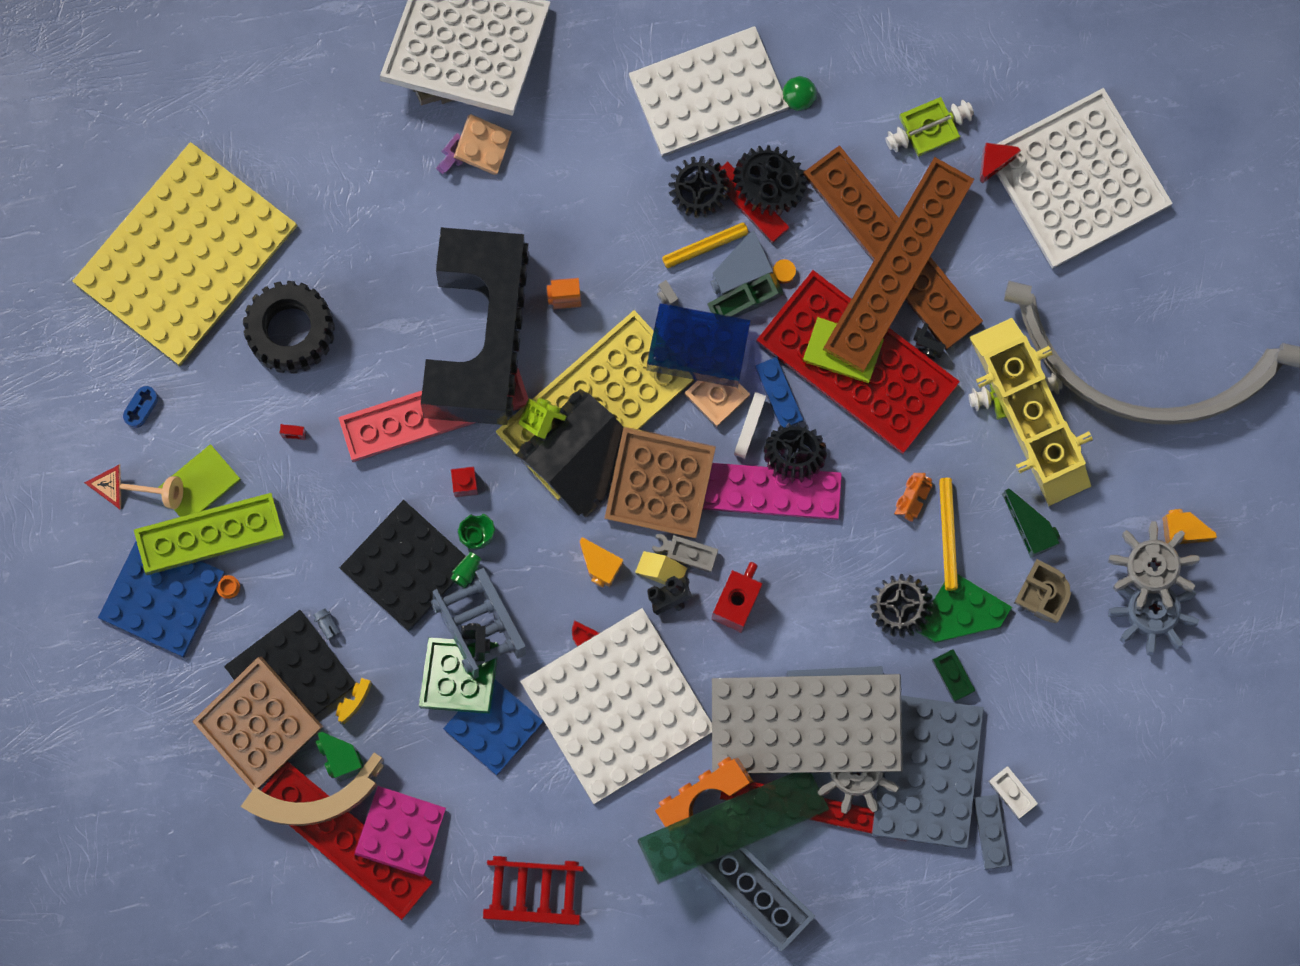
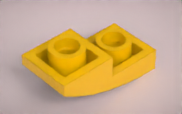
(349, 707)

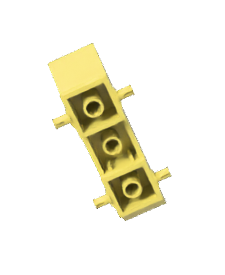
(1031, 410)

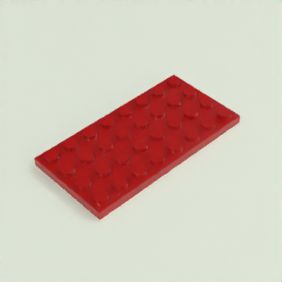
(904, 383)

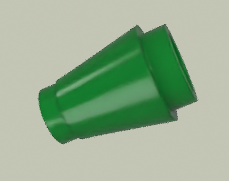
(465, 571)

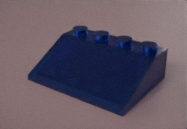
(698, 345)

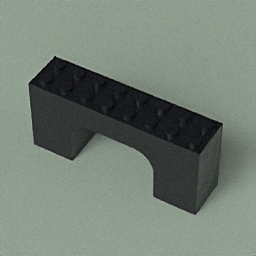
(482, 386)

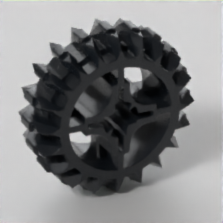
(699, 196)
(803, 462)
(911, 606)

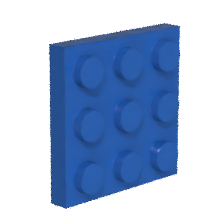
(497, 735)

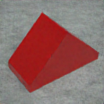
(995, 158)

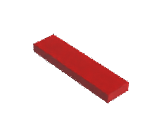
(770, 226)

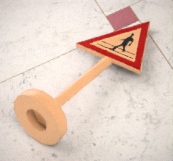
(109, 486)

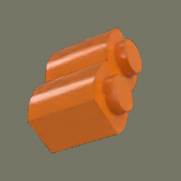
(564, 293)

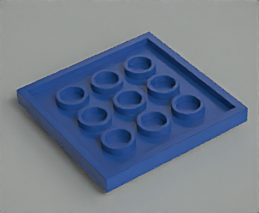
(162, 605)

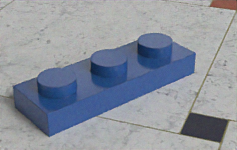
(778, 392)

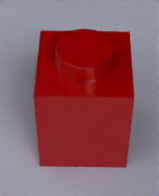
(464, 481)

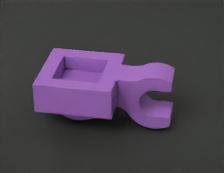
(449, 151)

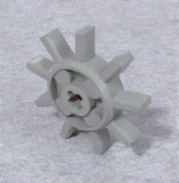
(1143, 576)
(858, 785)

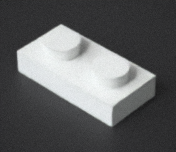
(1013, 792)

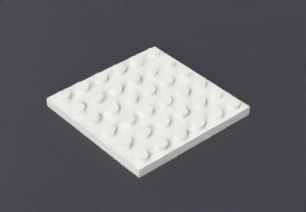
(466, 49)
(1080, 179)
(617, 705)

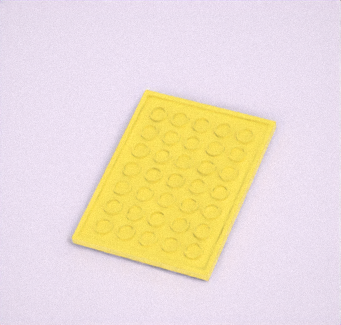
(185, 253)

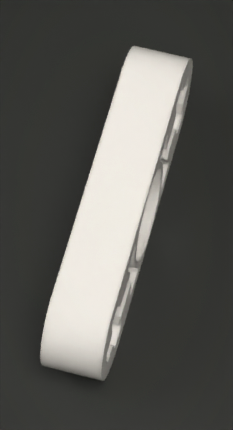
(750, 425)

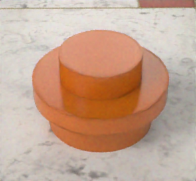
(228, 587)

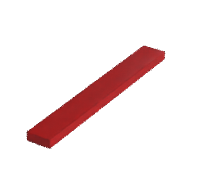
(857, 818)

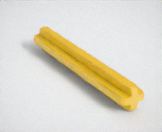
(705, 245)

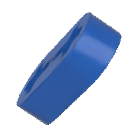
(145, 409)

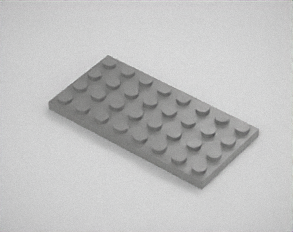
(808, 723)

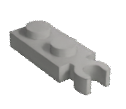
(688, 552)

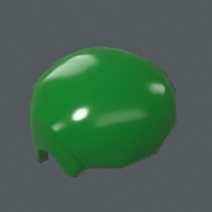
(799, 93)
(476, 531)

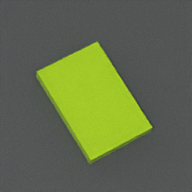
(818, 357)
(204, 481)

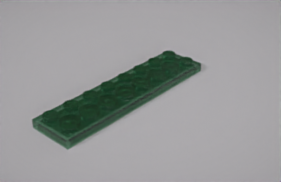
(732, 825)

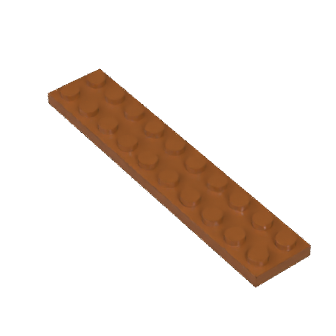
(870, 223)
(898, 264)

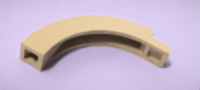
(317, 811)

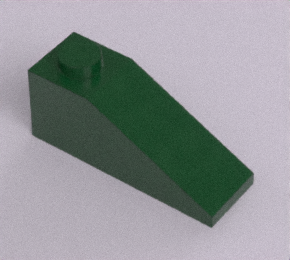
(1032, 526)

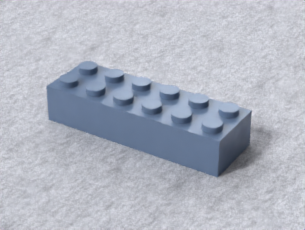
(758, 896)

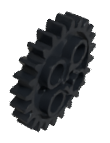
(769, 180)

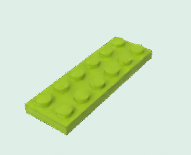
(208, 533)

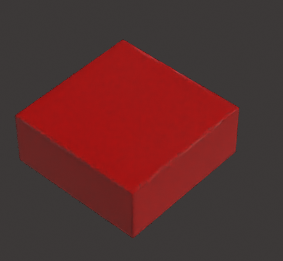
(292, 432)

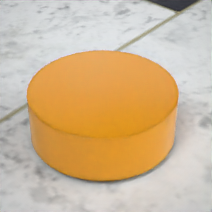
(784, 271)

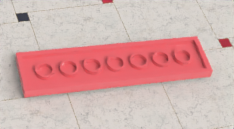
(401, 424)

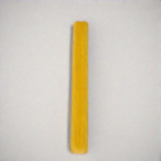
(948, 534)

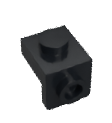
(928, 346)
(477, 632)

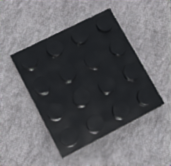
(404, 565)
(301, 661)

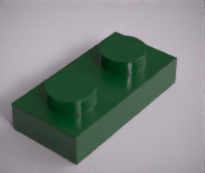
(953, 675)

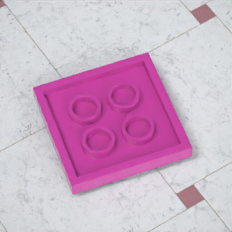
(400, 831)

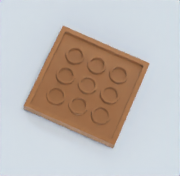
(660, 482)
(257, 724)

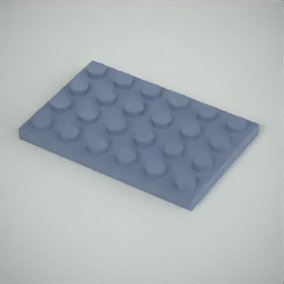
(936, 777)

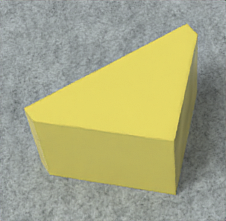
(659, 567)

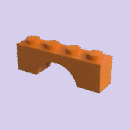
(728, 778)

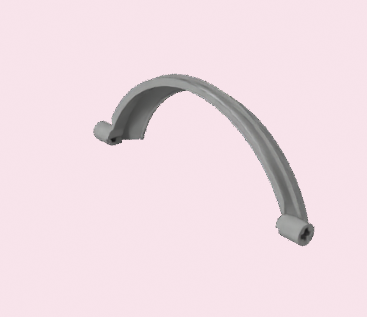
(1237, 394)

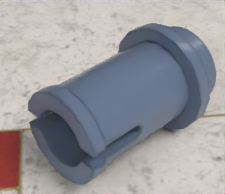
(326, 623)

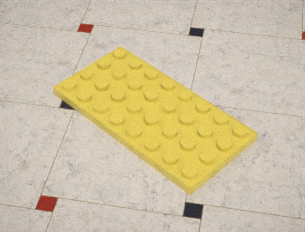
(615, 376)

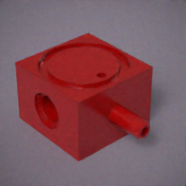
(739, 587)

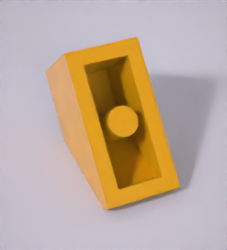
(1194, 529)
(600, 563)

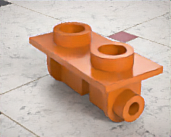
(917, 486)

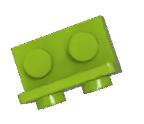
(539, 415)

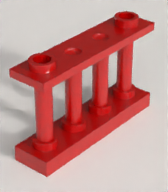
(543, 913)

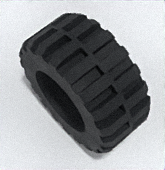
(278, 299)

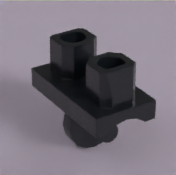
(671, 595)

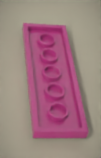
(760, 492)

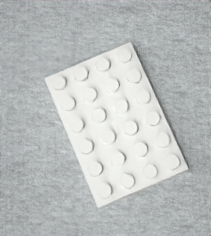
(708, 91)

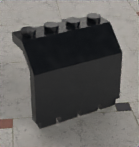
(577, 453)

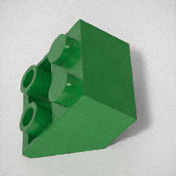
(342, 757)

